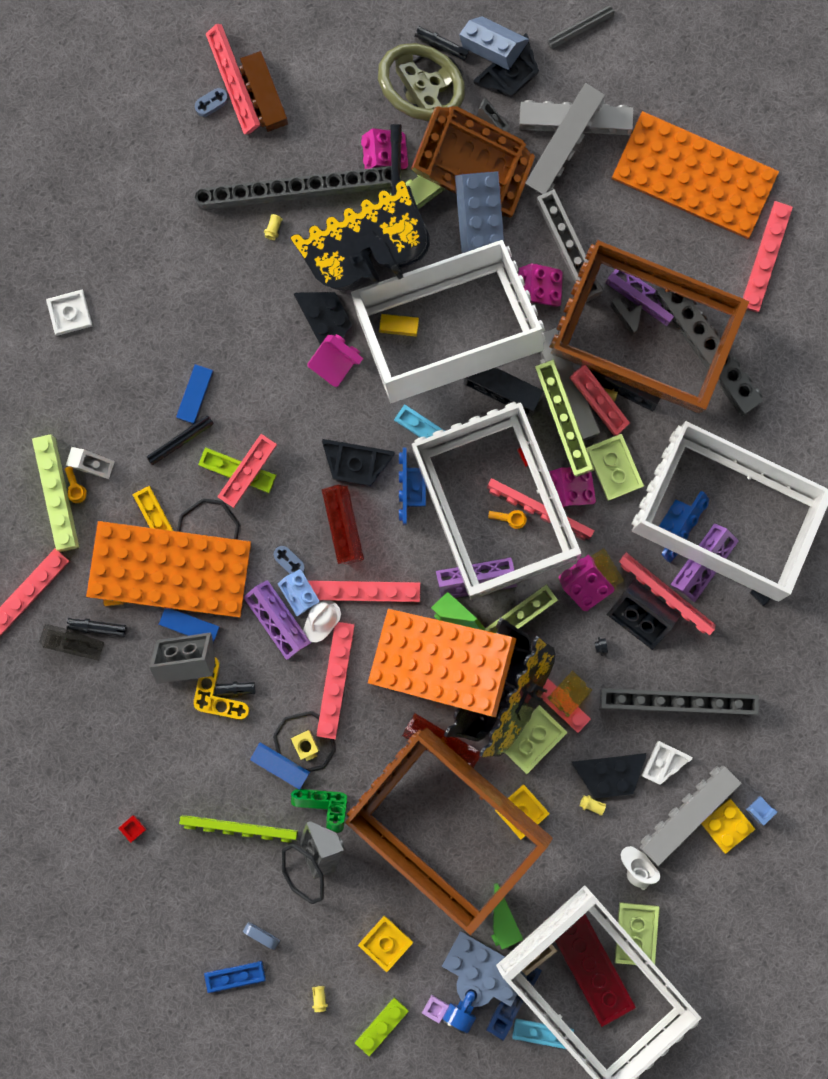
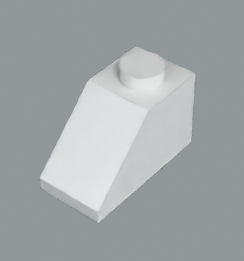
(90, 462)

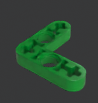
(330, 800)

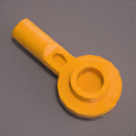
(76, 492)
(516, 518)

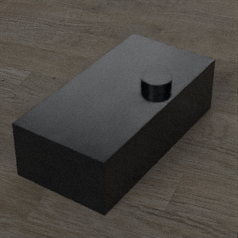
(505, 388)

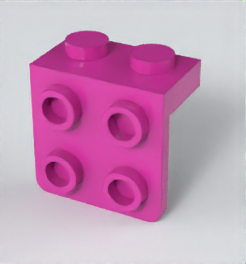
(377, 149)
(542, 283)
(334, 359)
(573, 489)
(585, 583)

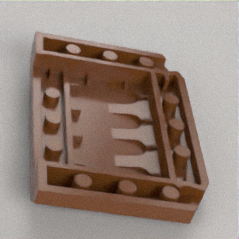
(468, 145)

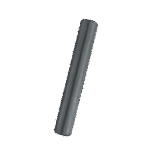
(581, 27)

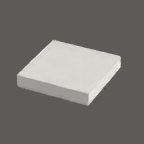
(69, 312)

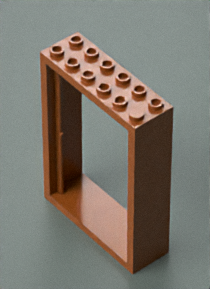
(671, 281)
(408, 862)

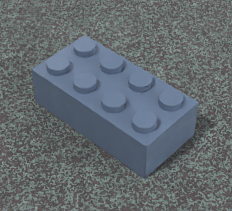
(479, 210)

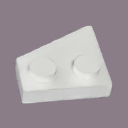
(664, 762)

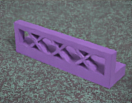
(639, 298)
(692, 572)
(456, 586)
(279, 617)

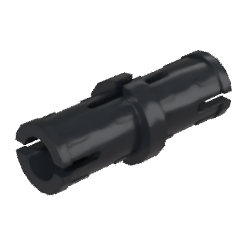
(235, 689)

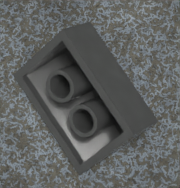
(183, 658)
(323, 846)

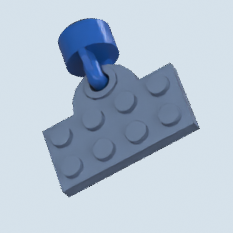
(477, 980)

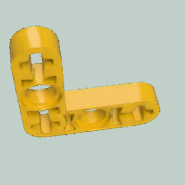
(213, 700)

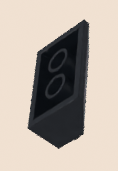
(643, 615)

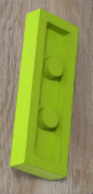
(381, 1026)

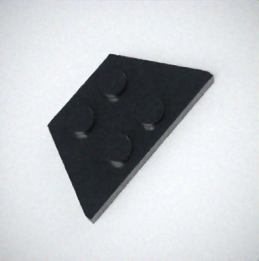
(512, 80)
(324, 314)
(355, 462)
(611, 774)

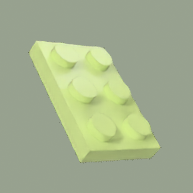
(614, 467)
(535, 740)
(642, 926)

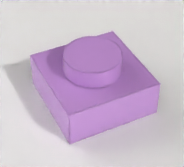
(435, 1009)

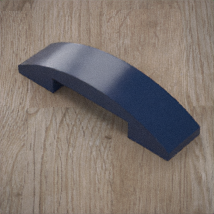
(504, 1014)

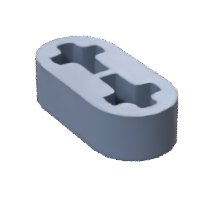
(213, 106)
(292, 557)
(261, 936)

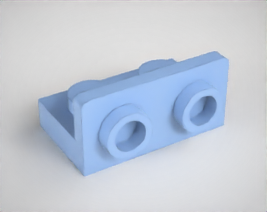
(298, 592)

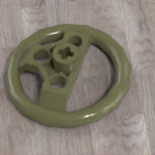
(419, 83)

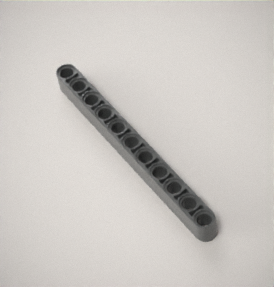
(287, 185)

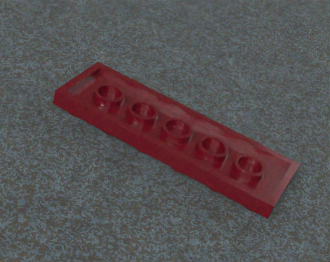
(594, 972)

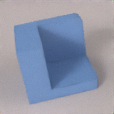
(761, 811)

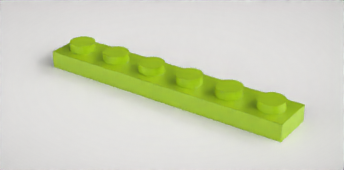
(247, 830)

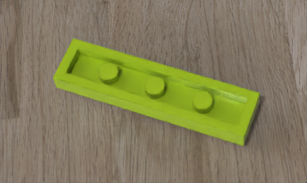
(227, 466)

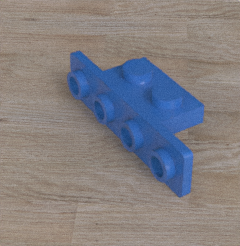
(413, 487)
(681, 520)

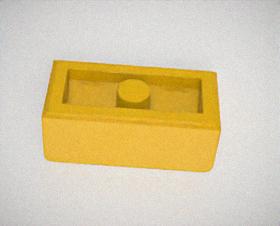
(398, 325)

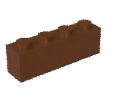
(264, 91)

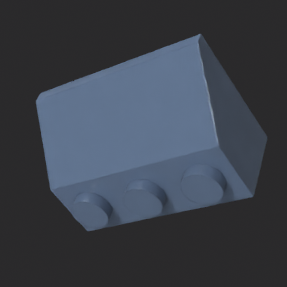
(492, 41)

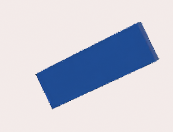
(194, 394)
(187, 624)
(279, 766)
(235, 977)

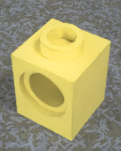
(297, 741)

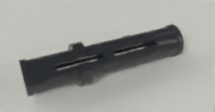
(441, 43)
(96, 627)

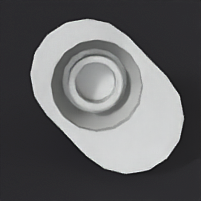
(321, 620)
(639, 868)

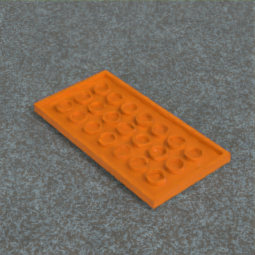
(695, 175)
(168, 569)
(442, 662)

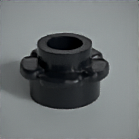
(601, 646)

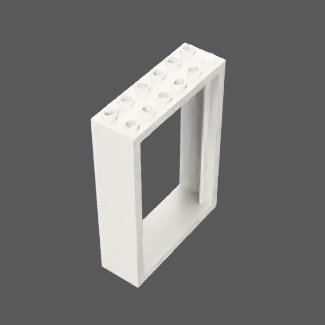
(439, 277)
(476, 429)
(753, 467)
(652, 1044)

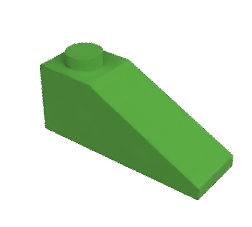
(451, 611)
(504, 926)

